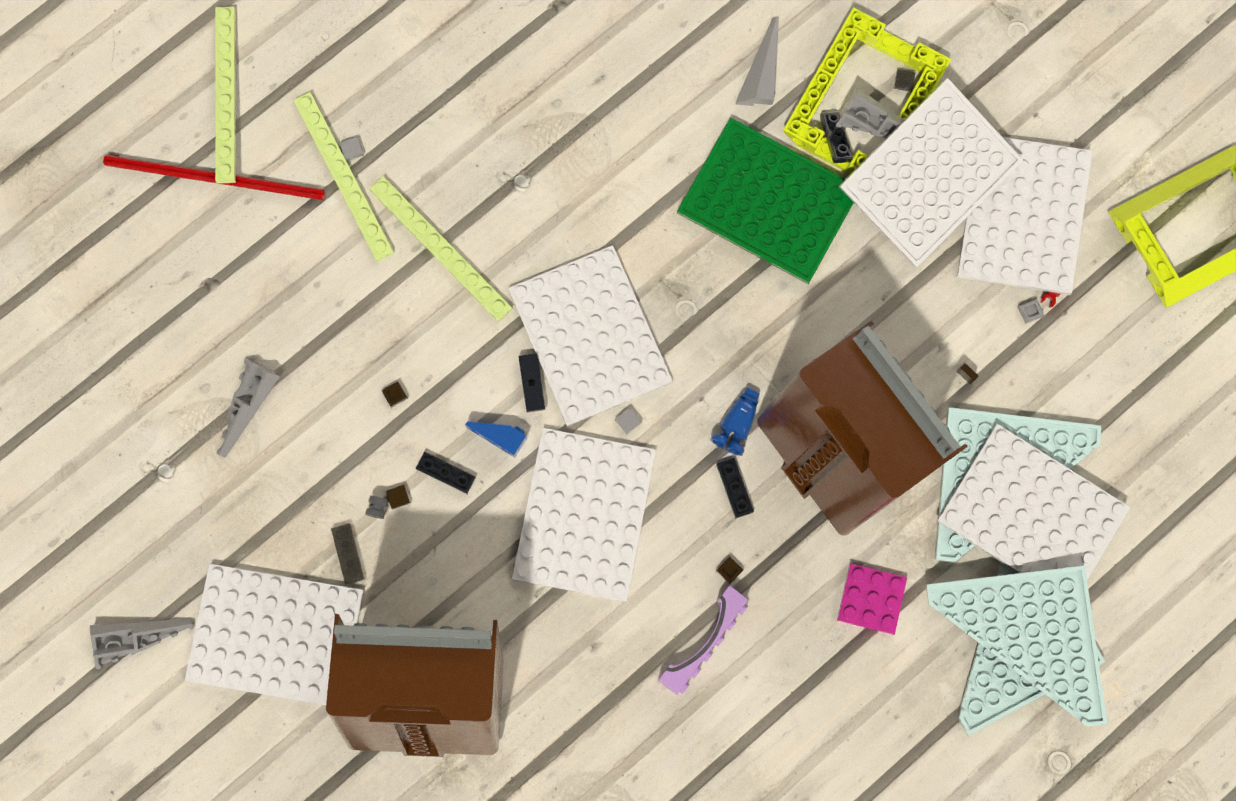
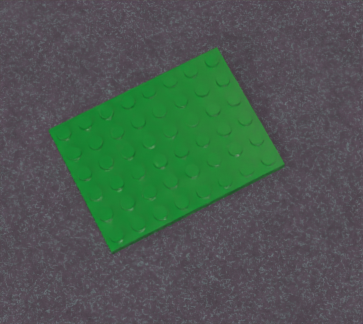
(767, 201)

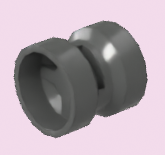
(376, 507)

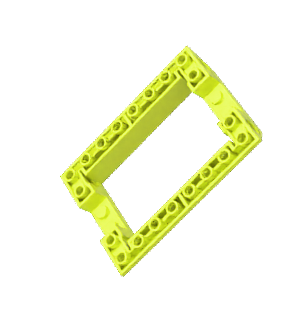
(871, 32)
(1134, 229)

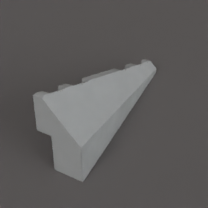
(760, 80)
(868, 115)
(254, 388)
(120, 639)

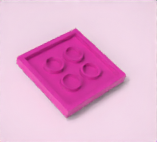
(872, 599)

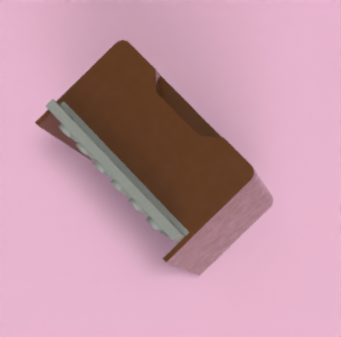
(856, 431)
(416, 688)

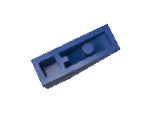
(502, 436)

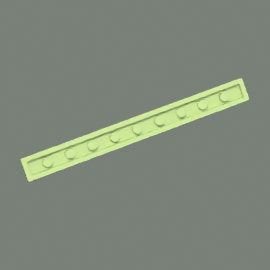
(225, 95)
(343, 176)
(441, 249)

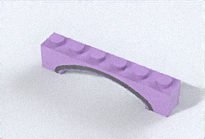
(730, 604)

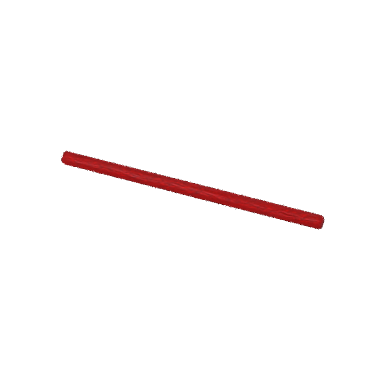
(209, 176)

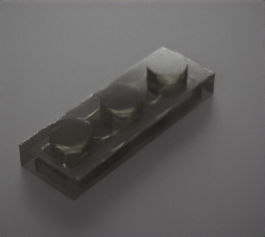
(347, 554)

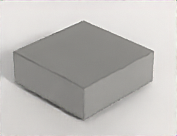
(351, 149)
(1030, 311)
(628, 420)

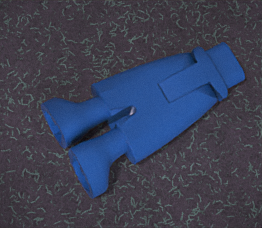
(737, 420)

